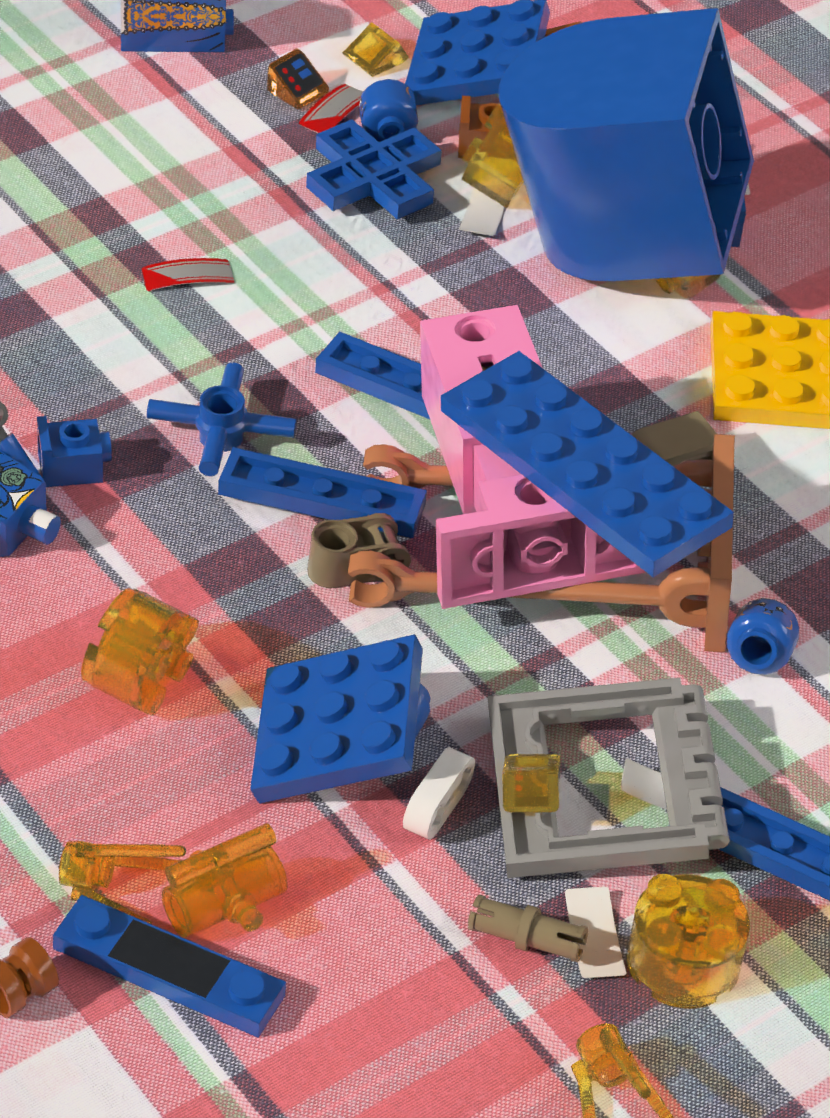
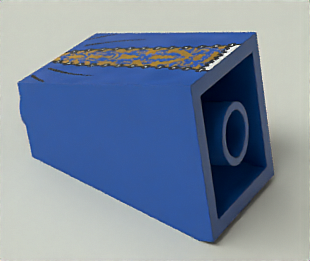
(175, 25)

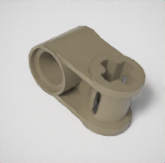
(338, 539)

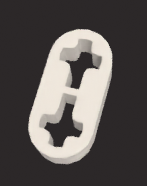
(439, 793)

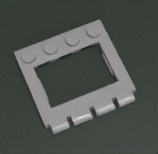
(686, 769)

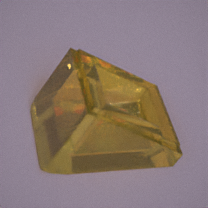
(375, 51)
(531, 782)

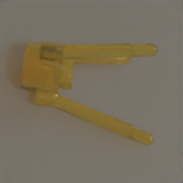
(92, 865)
(610, 1063)

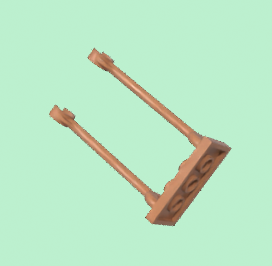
(708, 578)

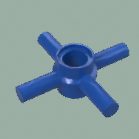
(221, 418)

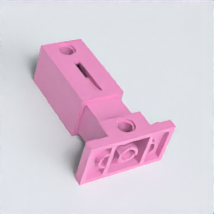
(510, 530)

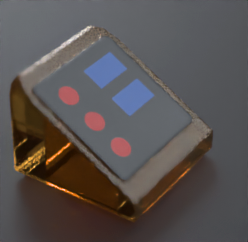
(295, 80)

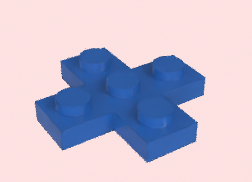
(374, 169)

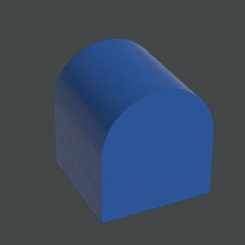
(631, 145)

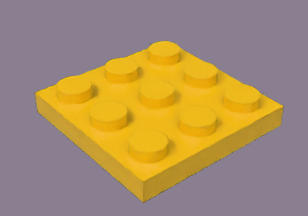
(770, 369)

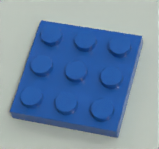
(472, 49)
(338, 719)

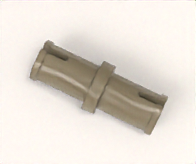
(528, 928)

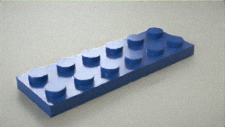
(587, 463)

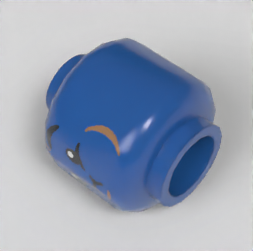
(387, 109)
(763, 636)

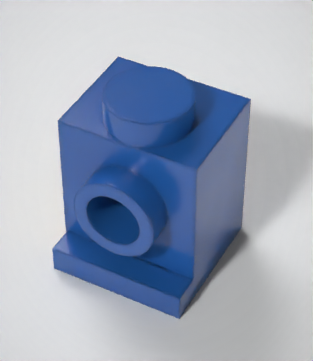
(72, 451)

